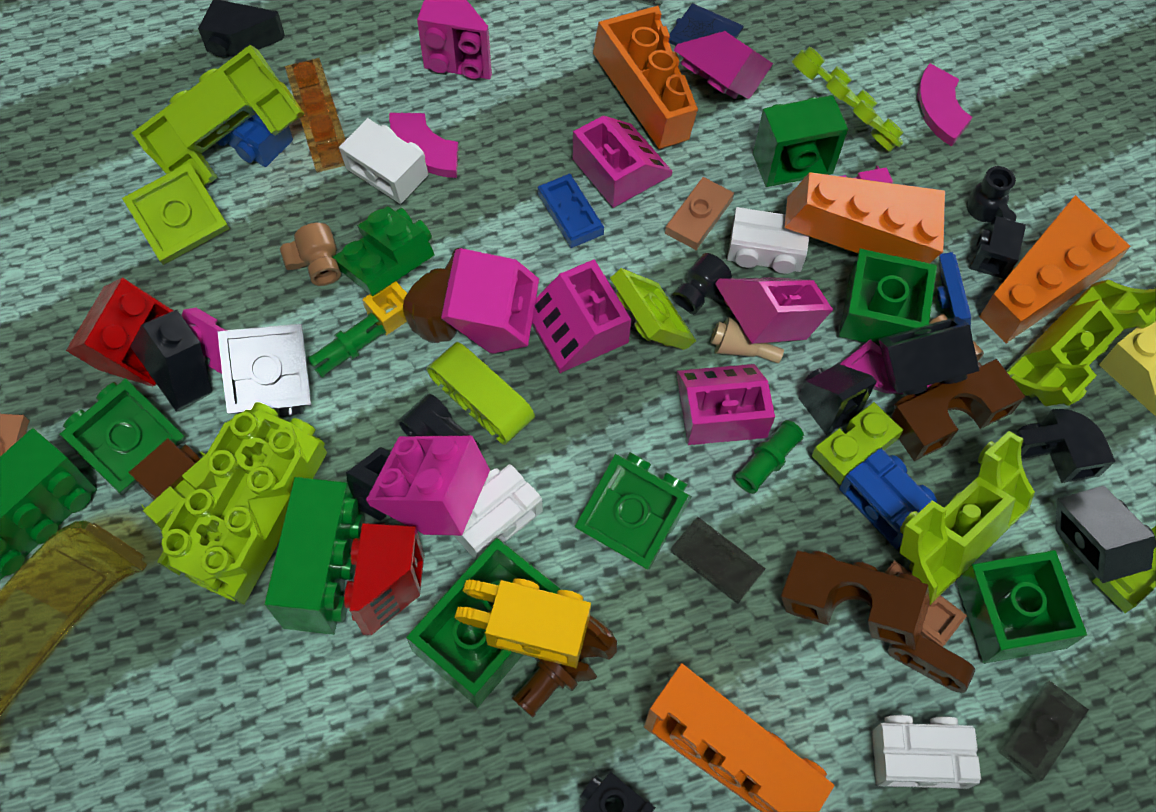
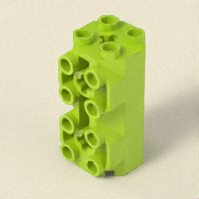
(236, 517)

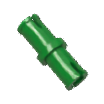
(346, 345)
(769, 456)

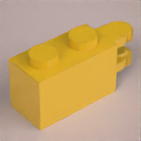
(529, 619)

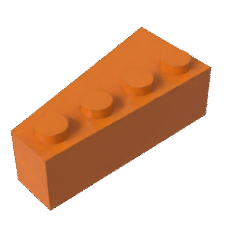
(647, 74)
(869, 215)
(1059, 266)
(734, 747)

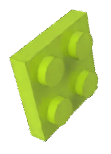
(175, 213)
(652, 309)

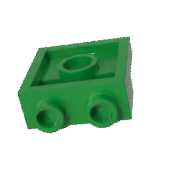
(387, 251)
(118, 433)
(634, 509)

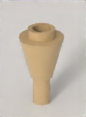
(732, 341)

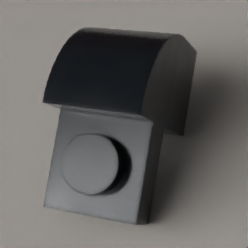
(1073, 443)

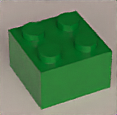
(799, 140)
(886, 296)
(1020, 606)

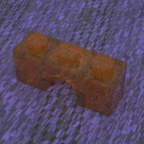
(320, 115)

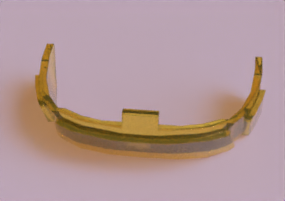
(53, 594)

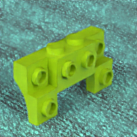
(214, 109)
(1059, 360)
(952, 537)

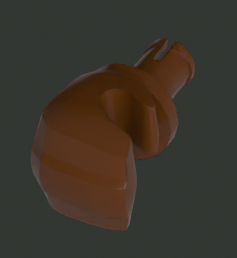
(425, 305)
(597, 643)

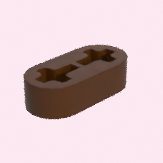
(936, 664)

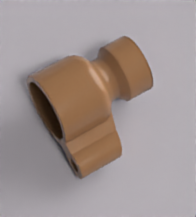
(313, 248)

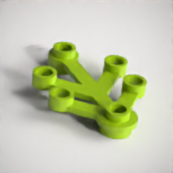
(886, 132)

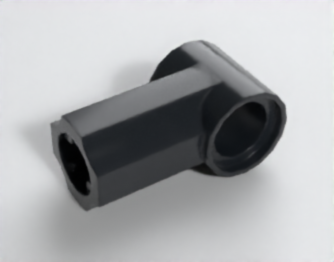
(430, 418)

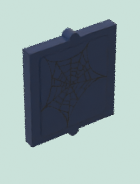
(701, 22)

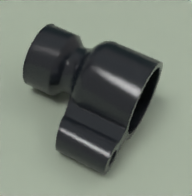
(992, 195)
(701, 283)

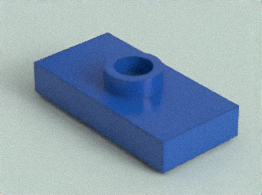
(570, 210)
(952, 292)

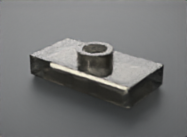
(717, 560)
(1043, 731)

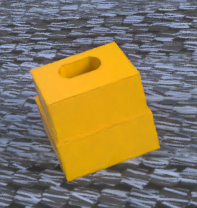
(388, 298)

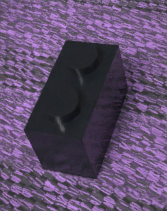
(929, 355)
(1105, 534)

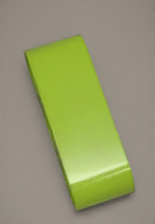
(482, 391)

